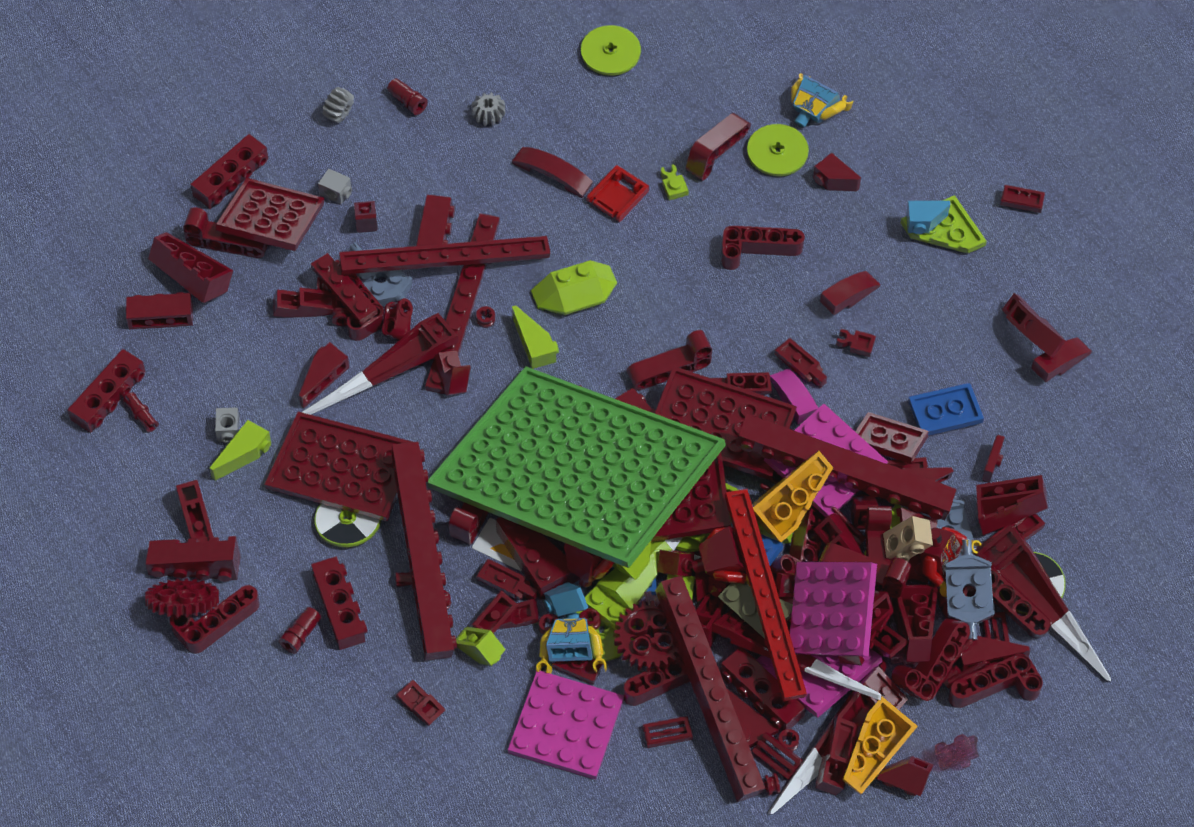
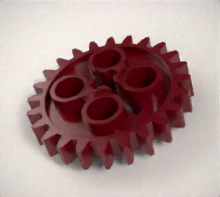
(182, 597)
(654, 654)

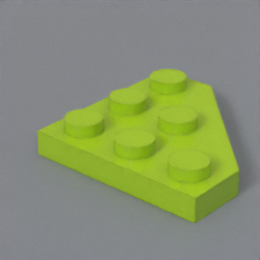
(954, 232)

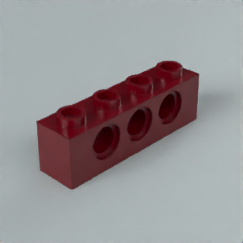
(218, 181)
(108, 380)
(345, 633)
(743, 663)

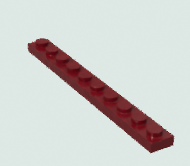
(444, 255)
(464, 297)

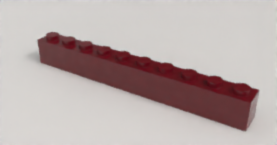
(848, 467)
(422, 551)
(709, 689)

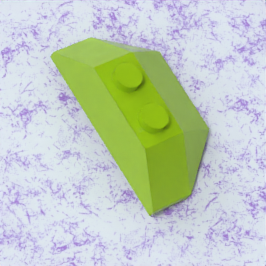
(575, 288)

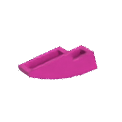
(795, 393)

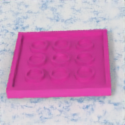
(832, 429)
(833, 608)
(824, 693)
(566, 724)

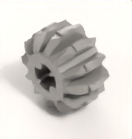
(338, 104)
(488, 109)

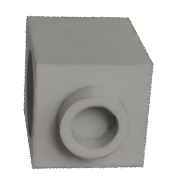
(335, 186)
(226, 417)

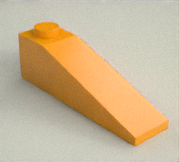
(787, 502)
(879, 740)

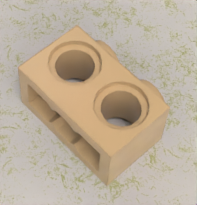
(908, 538)

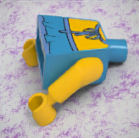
(816, 101)
(570, 641)

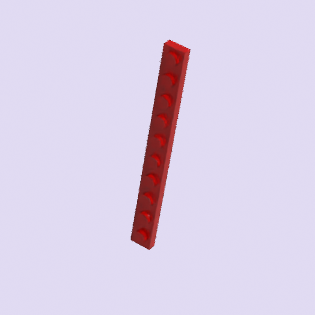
(765, 595)

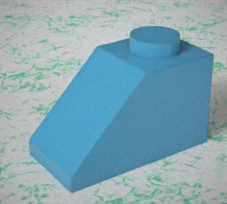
(925, 215)
(565, 600)

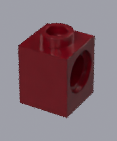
(675, 562)

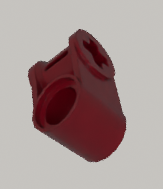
(396, 321)

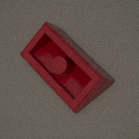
(495, 613)

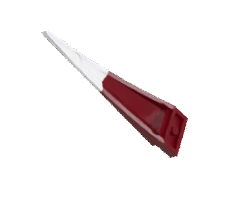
(416, 347)
(1022, 570)
(743, 635)
(853, 710)

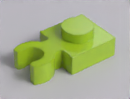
(673, 185)

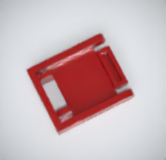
(614, 197)

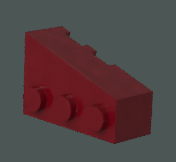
(1009, 501)
(881, 613)

